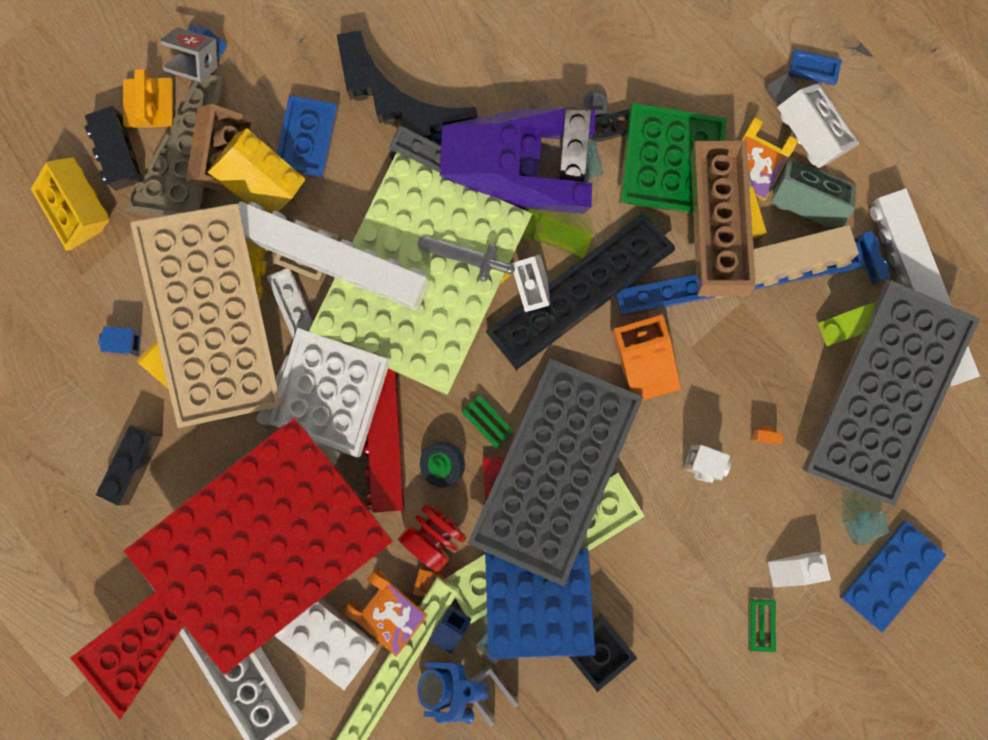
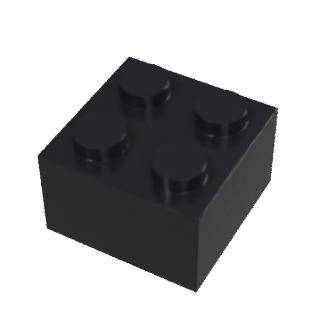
(610, 656)

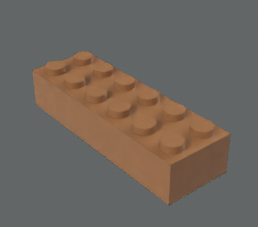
(722, 219)

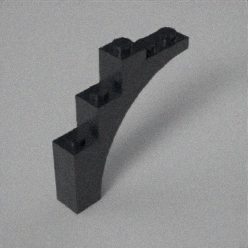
(391, 104)

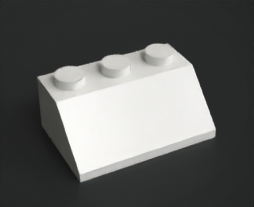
(817, 125)

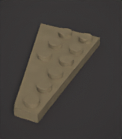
(165, 184)

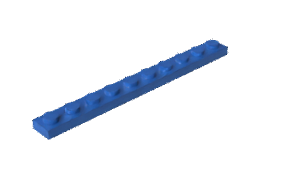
(684, 289)

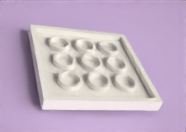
(330, 391)

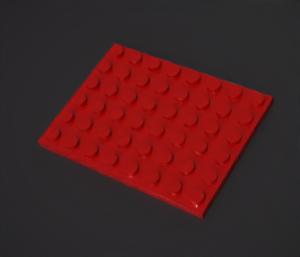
(258, 546)

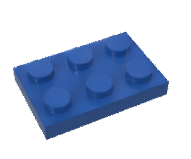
(307, 134)

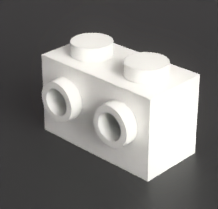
(707, 463)

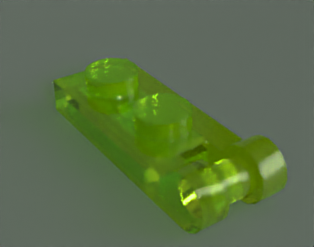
(558, 234)

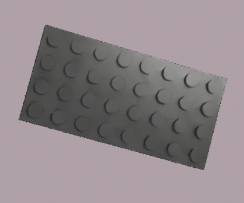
(890, 392)
(556, 472)

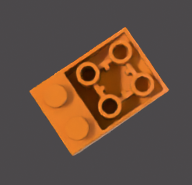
(647, 357)

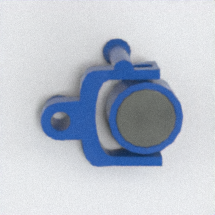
(449, 689)

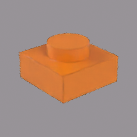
(767, 435)
(424, 581)

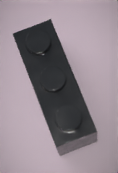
(113, 148)
(128, 465)

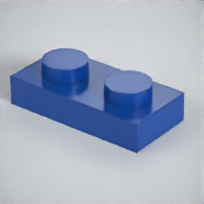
(876, 266)

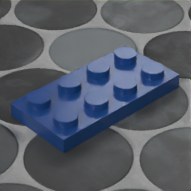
(893, 576)

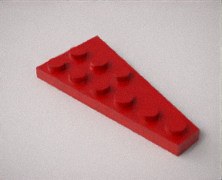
(128, 652)

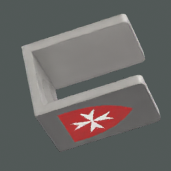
(192, 43)
(480, 705)

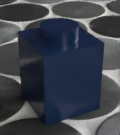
(450, 629)

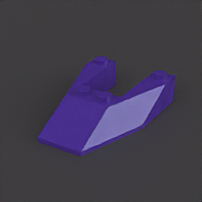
(503, 159)

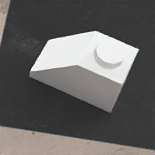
(532, 282)
(799, 570)

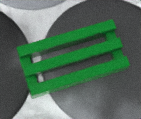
(472, 406)
(761, 625)

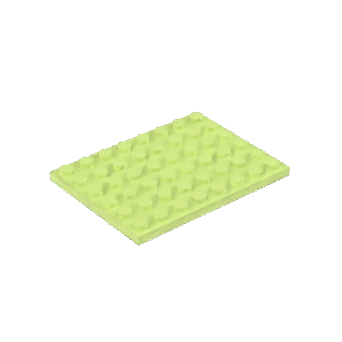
(436, 338)

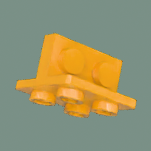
(147, 101)

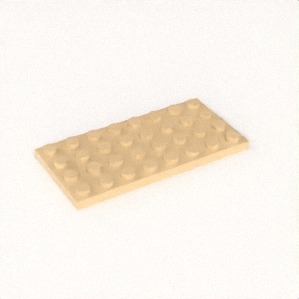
(206, 314)

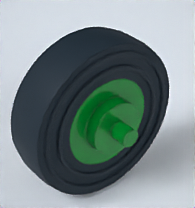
(442, 464)

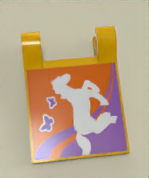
(765, 159)

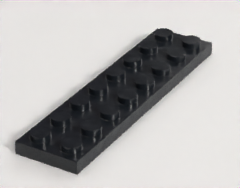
(582, 290)

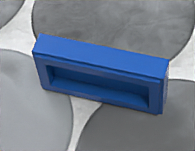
(814, 67)

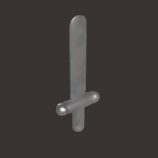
(467, 256)

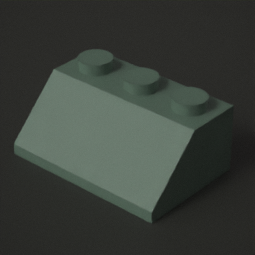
(814, 194)

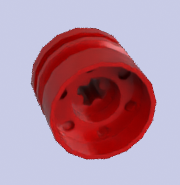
(432, 537)

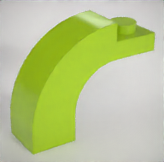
(846, 325)

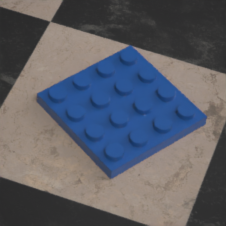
(536, 615)

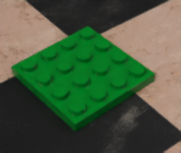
(659, 157)

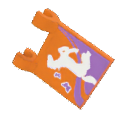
(389, 615)

